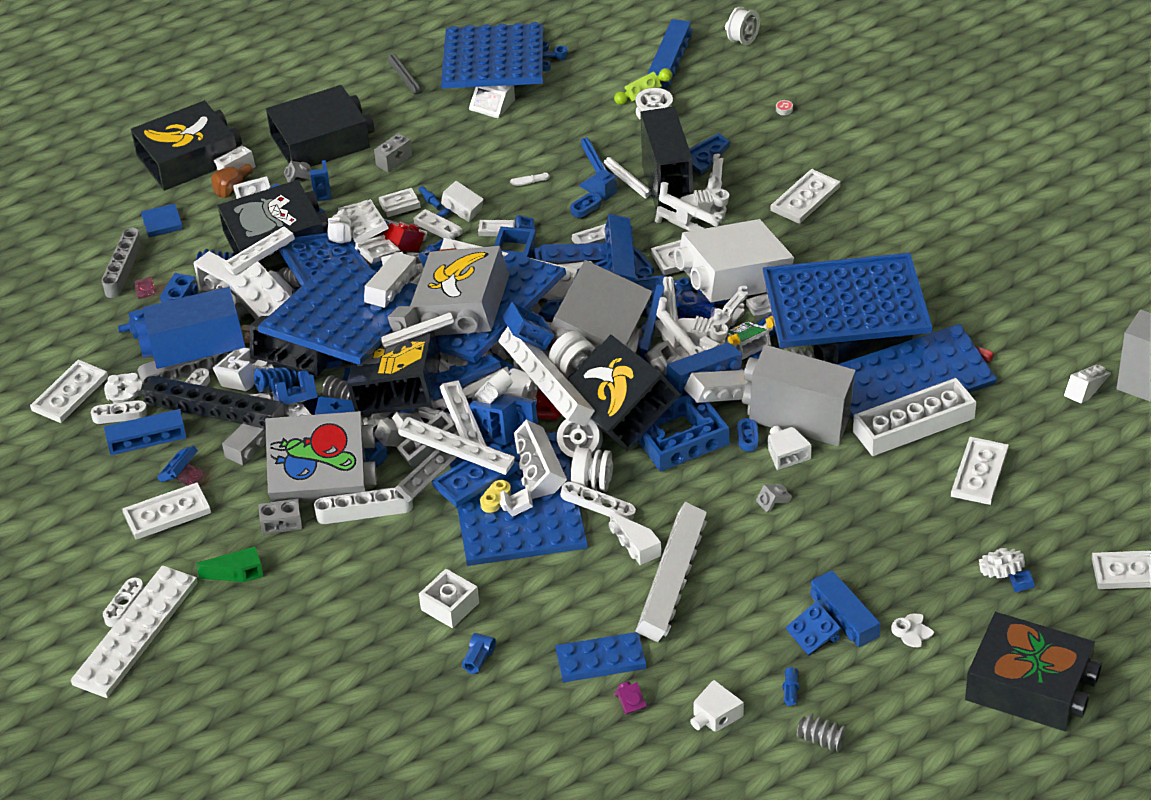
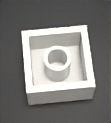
(449, 598)

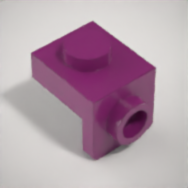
(630, 697)

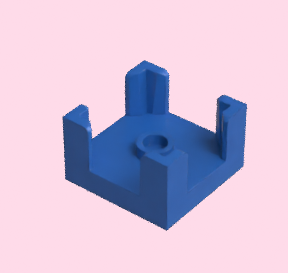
(294, 394)

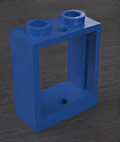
(512, 234)
(529, 328)

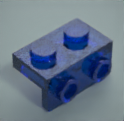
(692, 305)

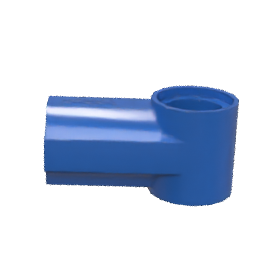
(479, 649)

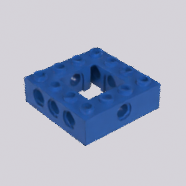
(706, 435)

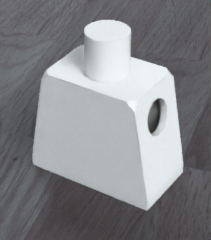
(787, 447)
(716, 708)

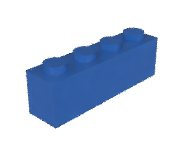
(716, 359)
(145, 432)
(845, 608)

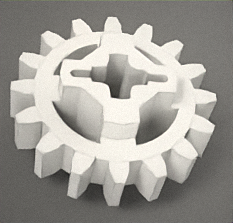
(1001, 563)

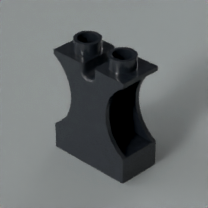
(285, 353)

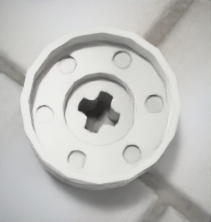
(595, 469)

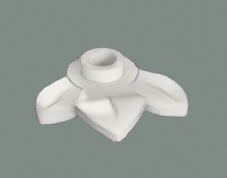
(911, 630)

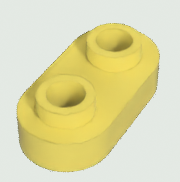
(491, 498)

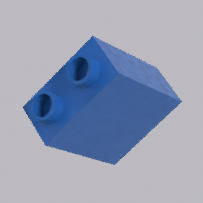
(190, 328)

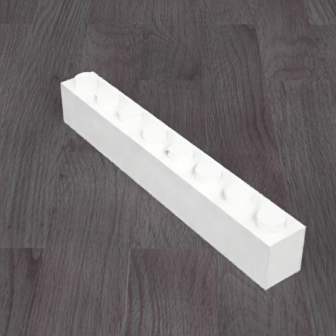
(548, 379)
(671, 572)

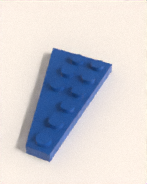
(463, 374)

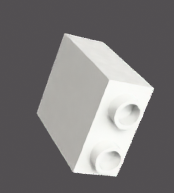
(730, 257)

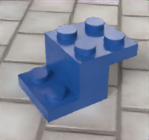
(503, 417)

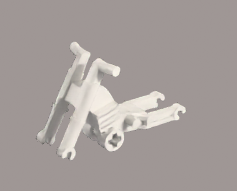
(705, 205)
(690, 331)

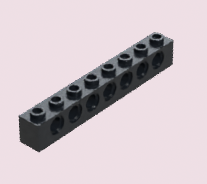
(211, 402)

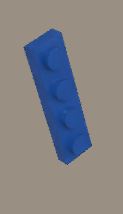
(573, 252)
(649, 327)

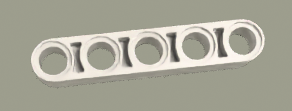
(493, 387)
(361, 506)

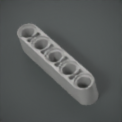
(121, 262)
(179, 370)

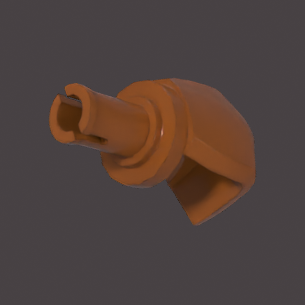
(227, 177)

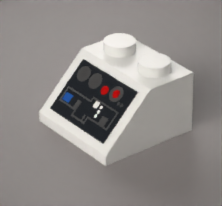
(492, 100)

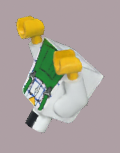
(750, 337)

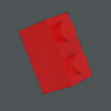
(404, 236)

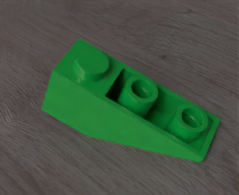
(235, 566)

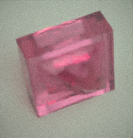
(144, 287)
(190, 475)

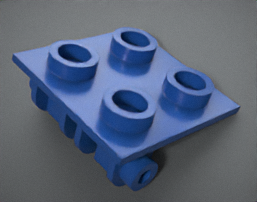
(813, 628)

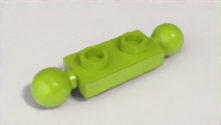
(646, 82)

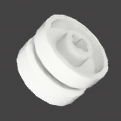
(570, 352)

